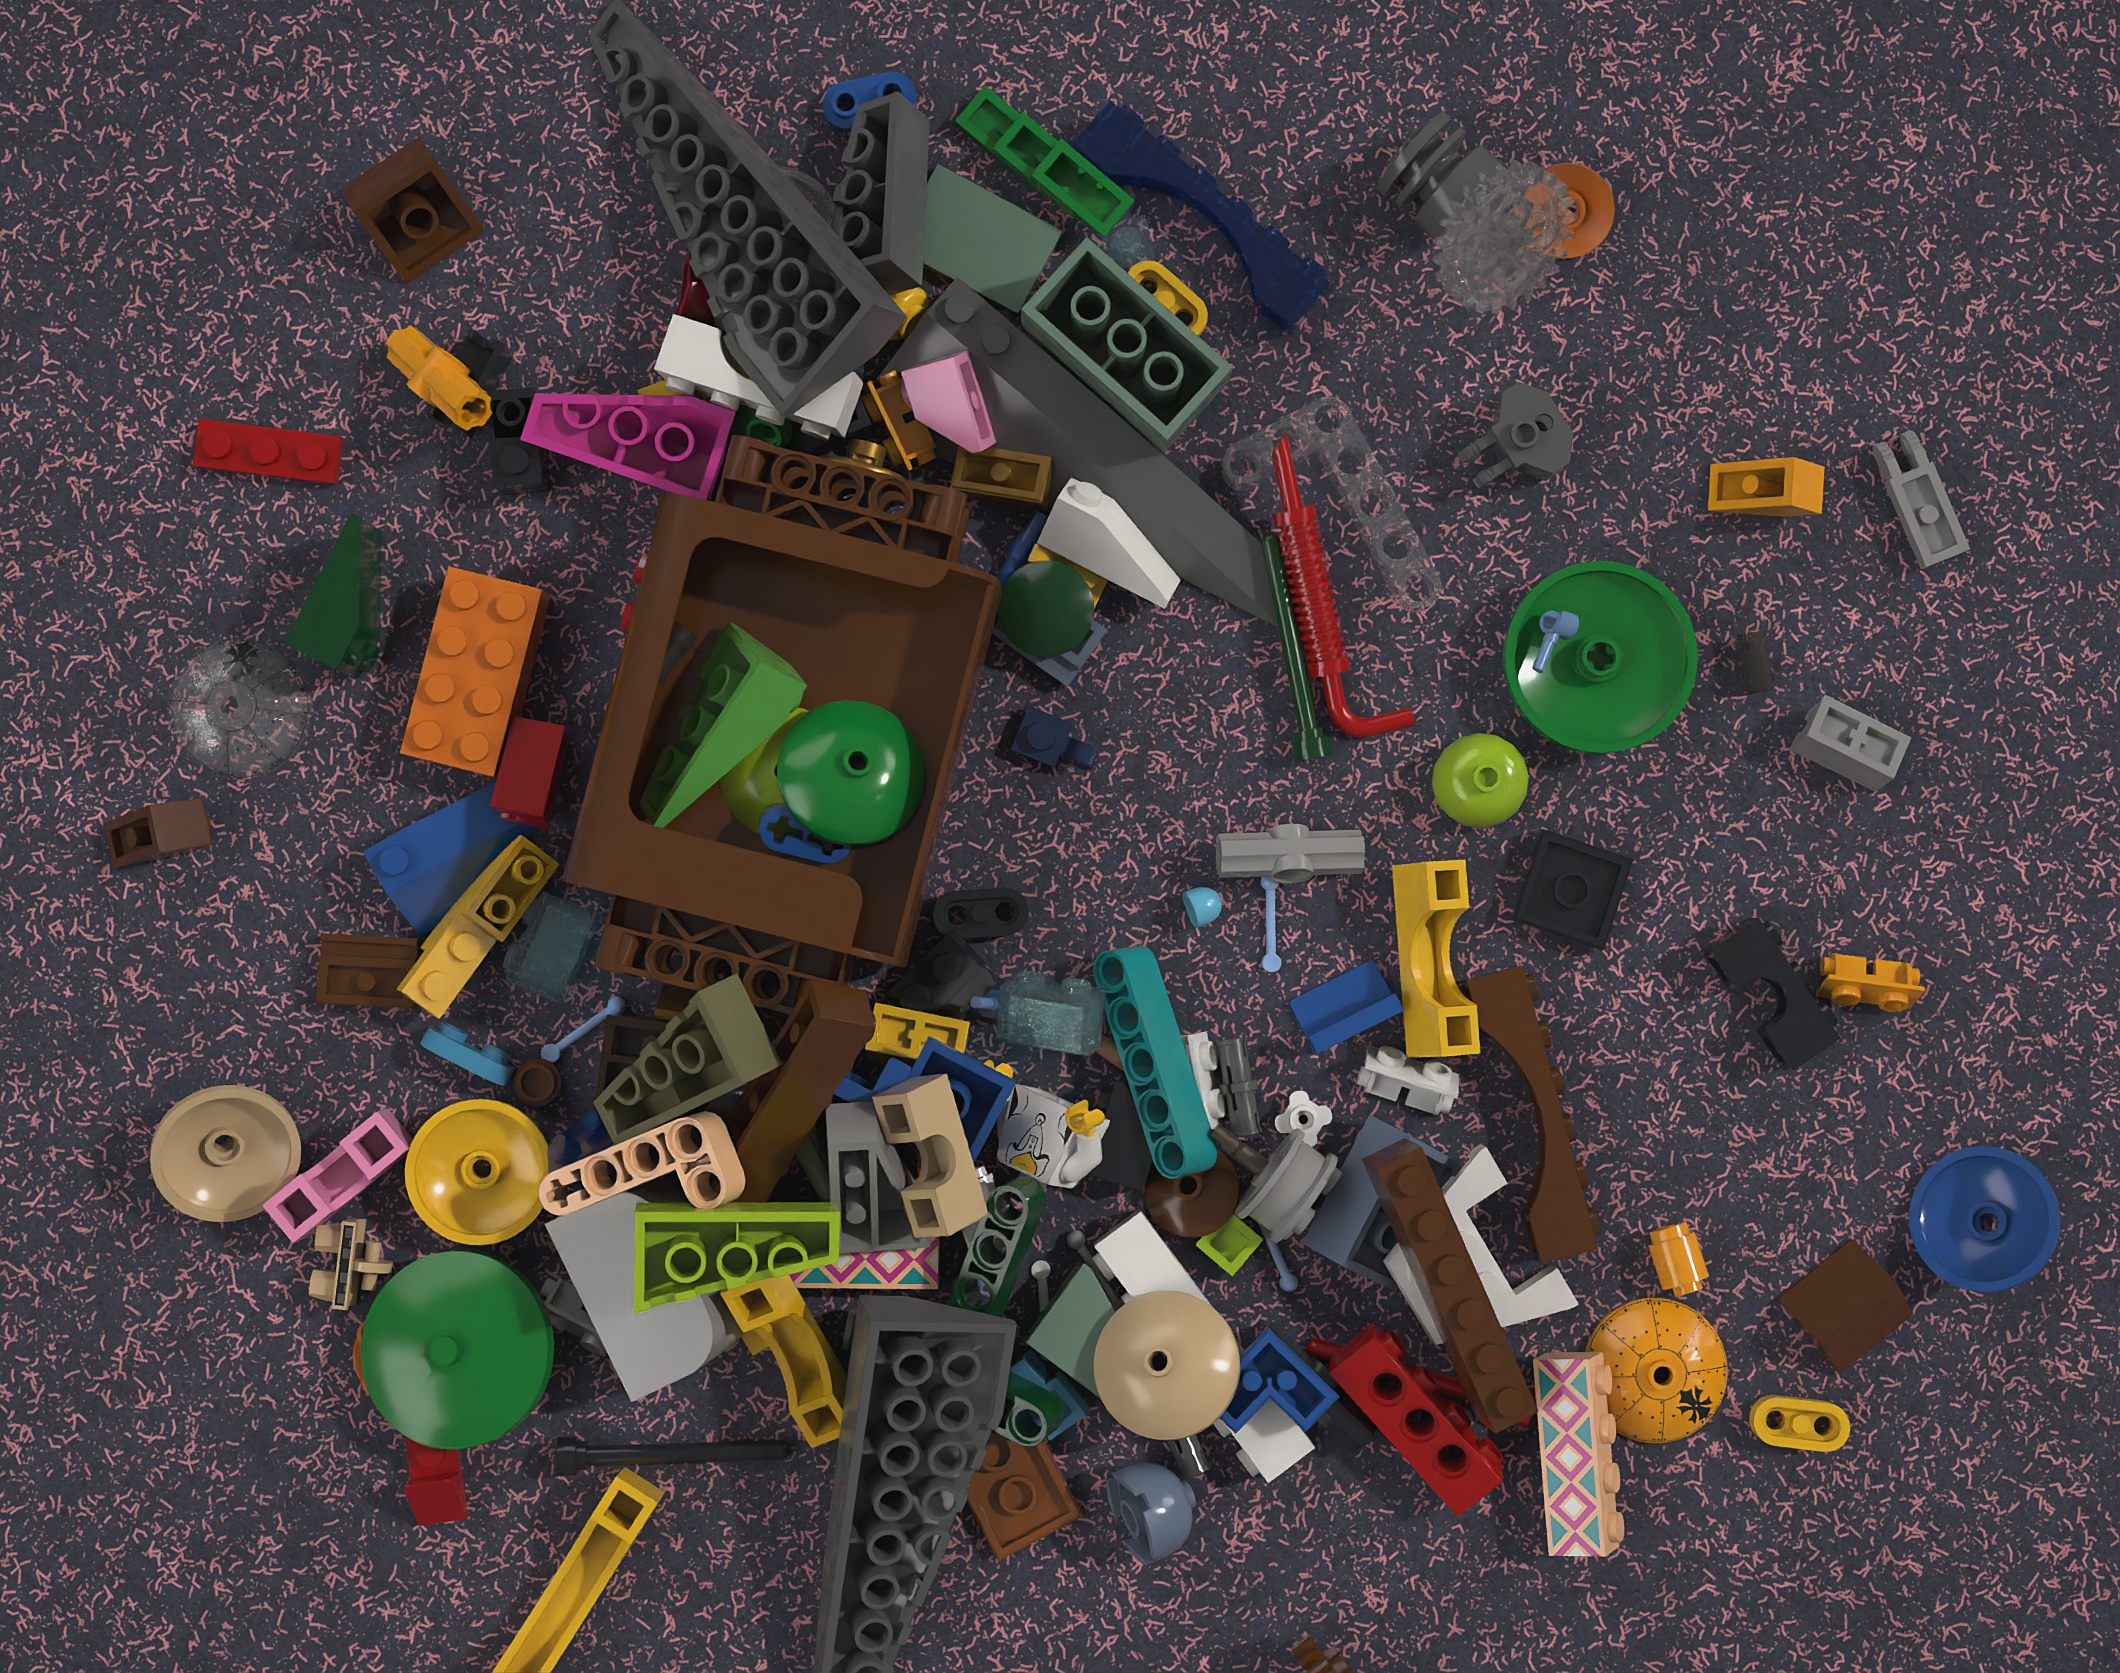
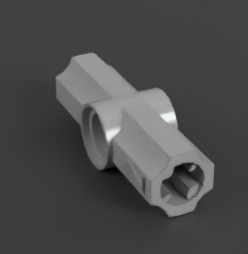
(1290, 853)

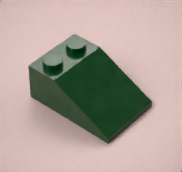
(343, 608)

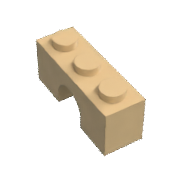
(947, 1188)

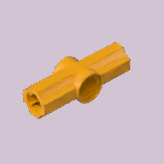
(438, 378)

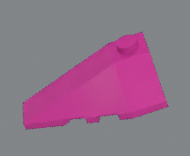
(649, 438)

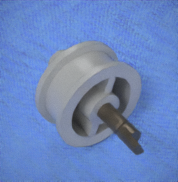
(1282, 1183)

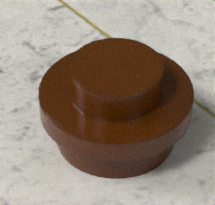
(537, 1082)

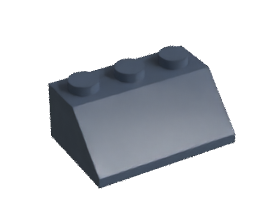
(1352, 1221)

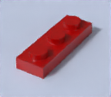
(268, 452)

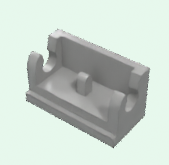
(1851, 743)

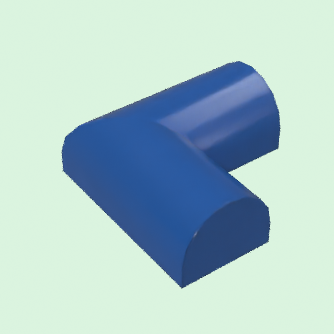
(1277, 1373)

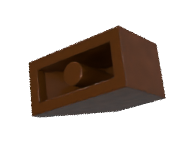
(158, 832)

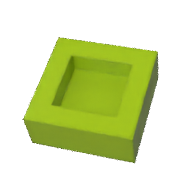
(1230, 1244)

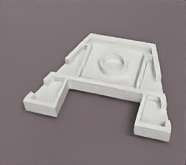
(1534, 1298)

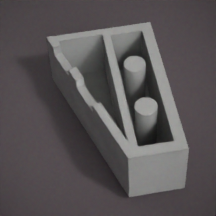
(867, 1181)

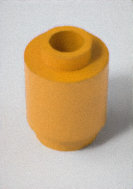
(1678, 1259)

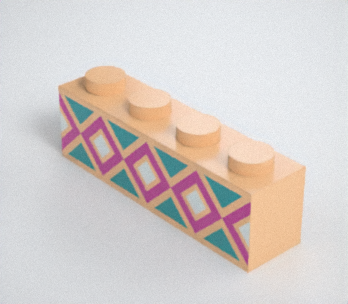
(878, 1270)
(1577, 1454)

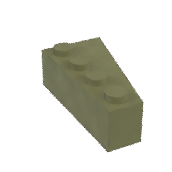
(696, 1059)

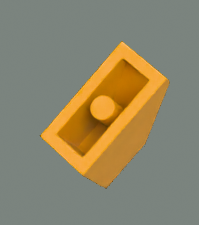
(1767, 487)

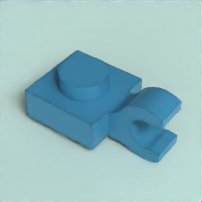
(1032, 1368)

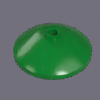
(843, 802)

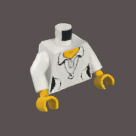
(1048, 1135)

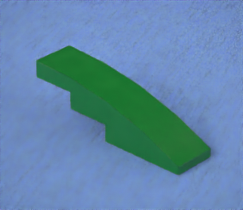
(1044, 162)

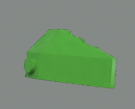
(739, 705)

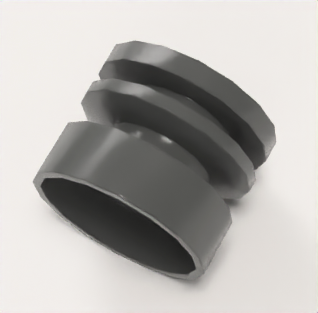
(1435, 172)

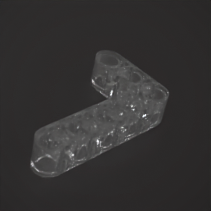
(1350, 489)

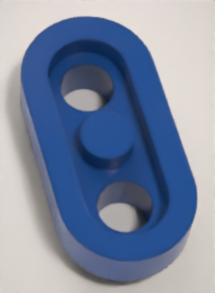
(862, 91)

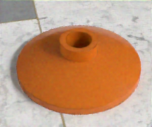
(1593, 207)

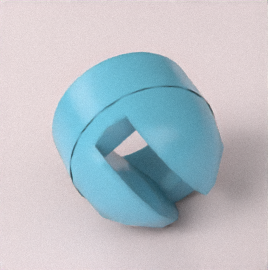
(1202, 905)

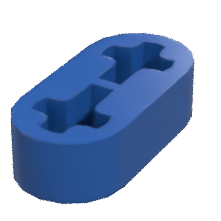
(795, 843)

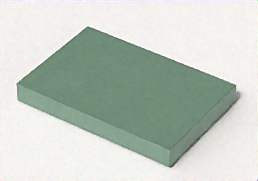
(984, 240)

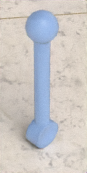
(1270, 961)
(552, 1052)
(1288, 1281)

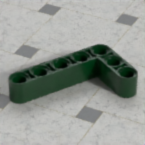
(1000, 1274)

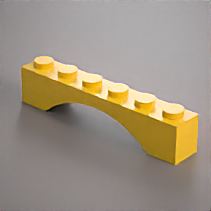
(582, 1575)

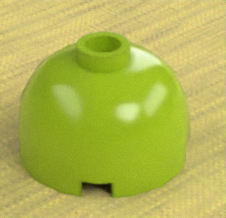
(1480, 780)

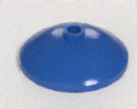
(1950, 1212)

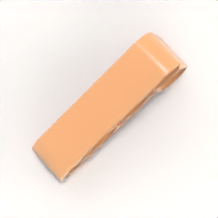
(636, 1168)

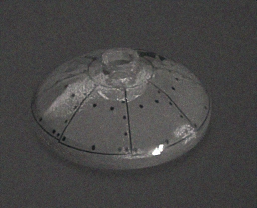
(270, 713)

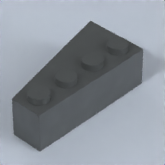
(885, 191)

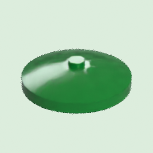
(1620, 671)
(457, 1349)

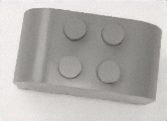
(646, 1346)

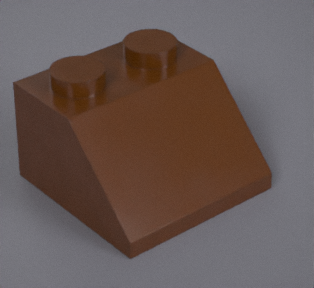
(412, 210)

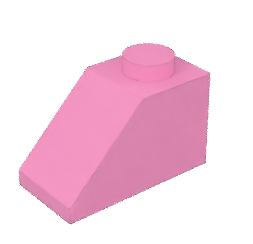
(949, 400)

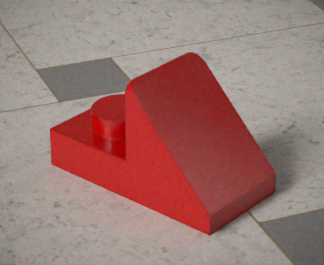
(435, 1484)

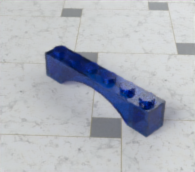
(1126, 153)

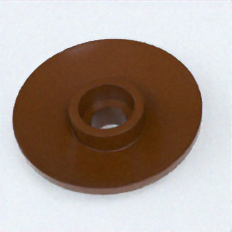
(1198, 1212)

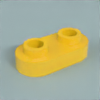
(1172, 293)
(1798, 1421)

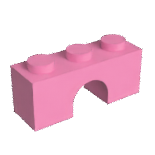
(339, 1176)

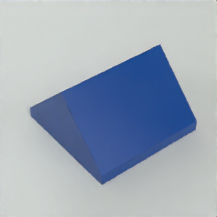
(975, 1086)

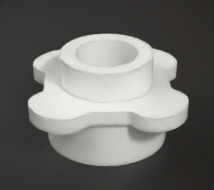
(1299, 1106)

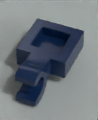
(1047, 739)

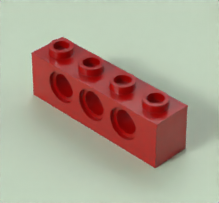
(1456, 1480)

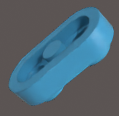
(450, 1044)

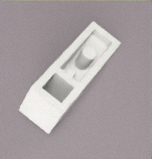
(1105, 540)

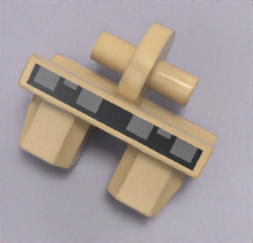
(342, 1284)

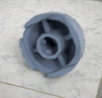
(1153, 1509)

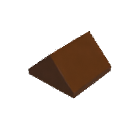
(1846, 1305)

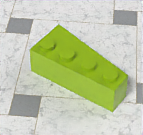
(701, 1251)

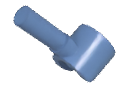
(1555, 626)
(988, 1004)

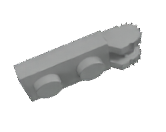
(1921, 503)

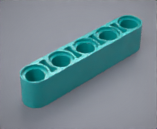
(1155, 1061)

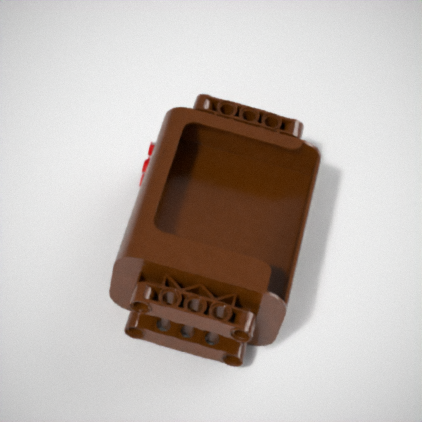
(862, 614)

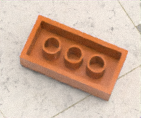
(475, 671)

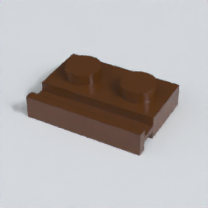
(365, 969)

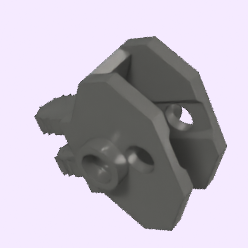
(1518, 439)

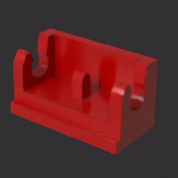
(531, 772)

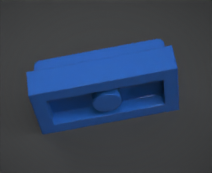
(1345, 1006)

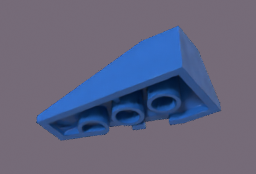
(442, 855)

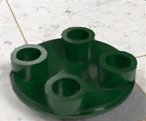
(1046, 608)

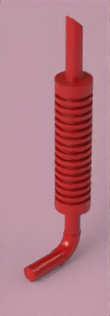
(1316, 605)

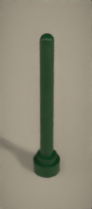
(1310, 739)

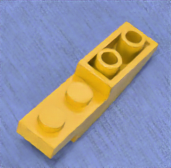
(475, 923)

